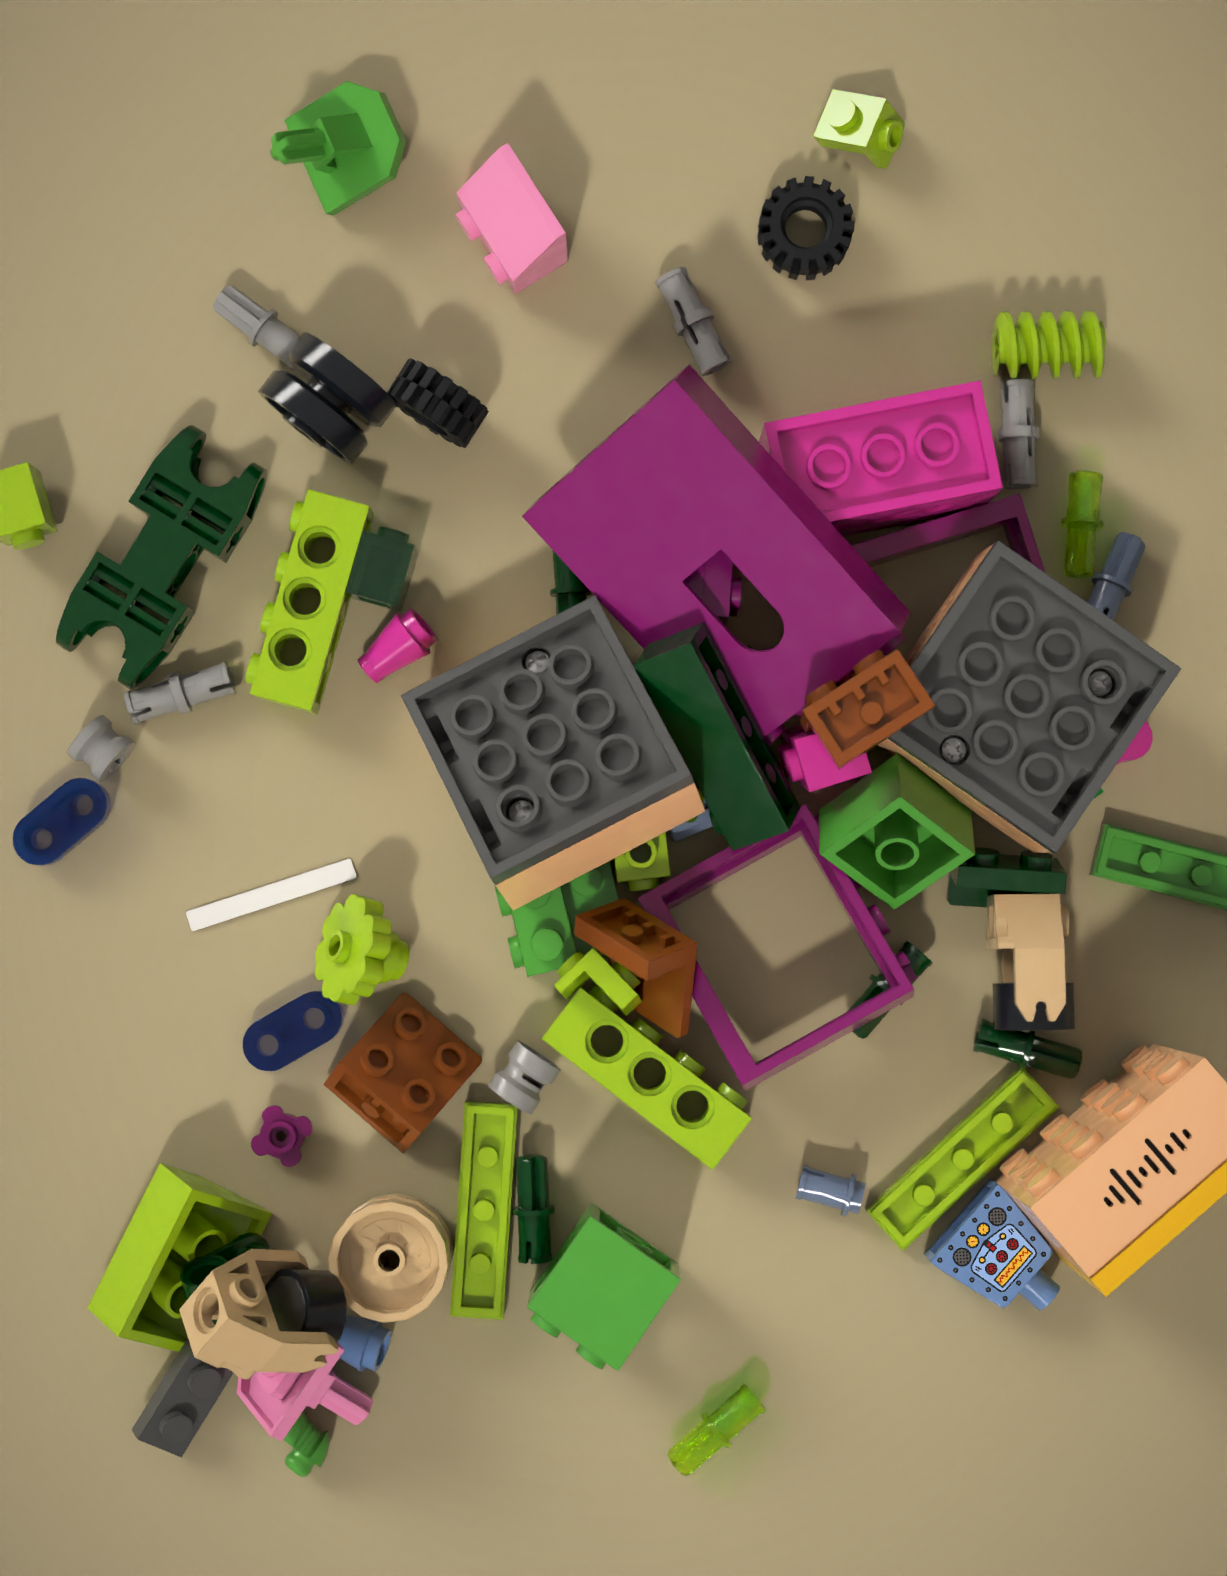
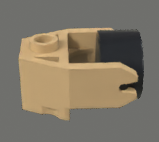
(1033, 962)
(267, 1314)

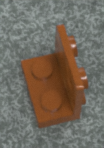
(866, 708)
(654, 955)
(403, 1072)

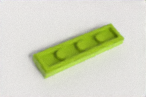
(961, 1158)
(484, 1210)

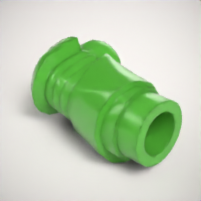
(308, 1446)

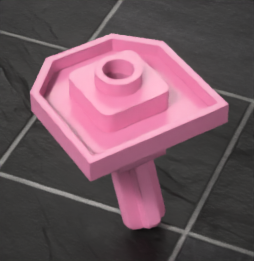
(281, 1397)

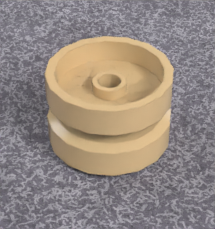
(418, 1238)

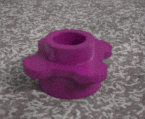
(295, 1128)

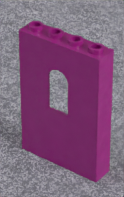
(694, 483)

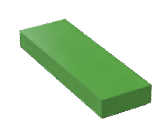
(1161, 866)

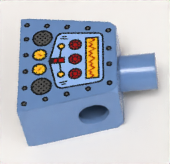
(995, 1251)

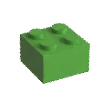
(896, 832)

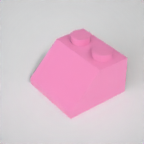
(511, 222)

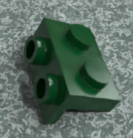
(998, 873)

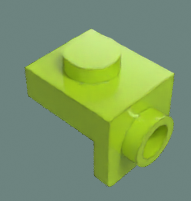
(861, 126)
(613, 980)

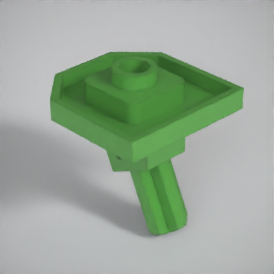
(345, 143)

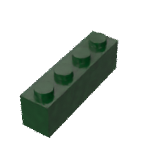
(717, 737)

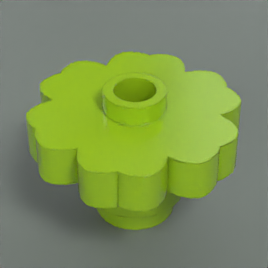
(358, 951)

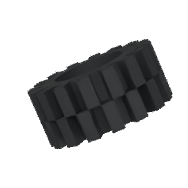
(813, 198)
(437, 403)

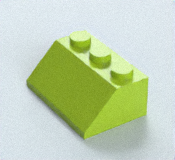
(172, 1225)

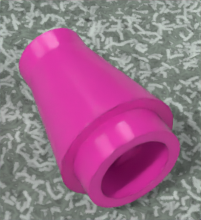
(398, 645)

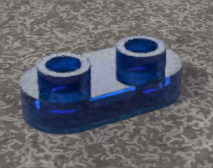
(64, 822)
(292, 1031)

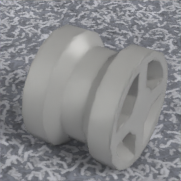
(101, 748)

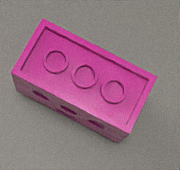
(891, 458)

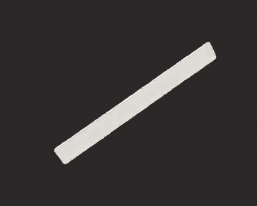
(271, 894)

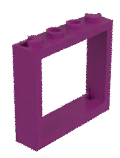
(1004, 512)
(867, 922)

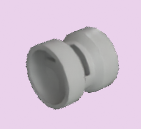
(515, 1086)

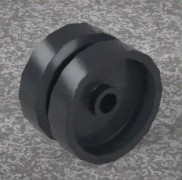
(332, 392)

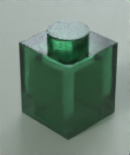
(383, 569)

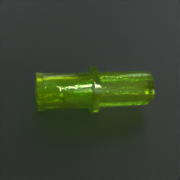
(1082, 522)
(715, 1430)

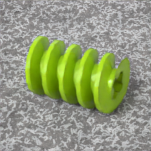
(1048, 343)

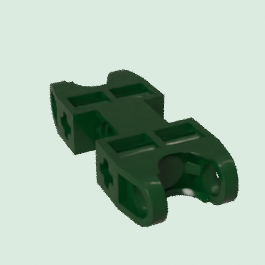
(161, 556)

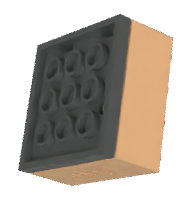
(1027, 698)
(553, 753)

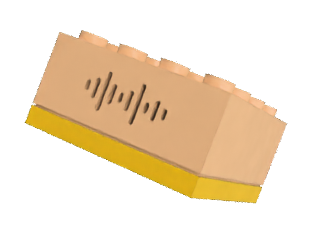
(1126, 1165)

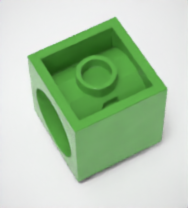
(603, 1288)

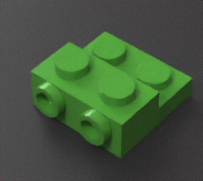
(547, 924)

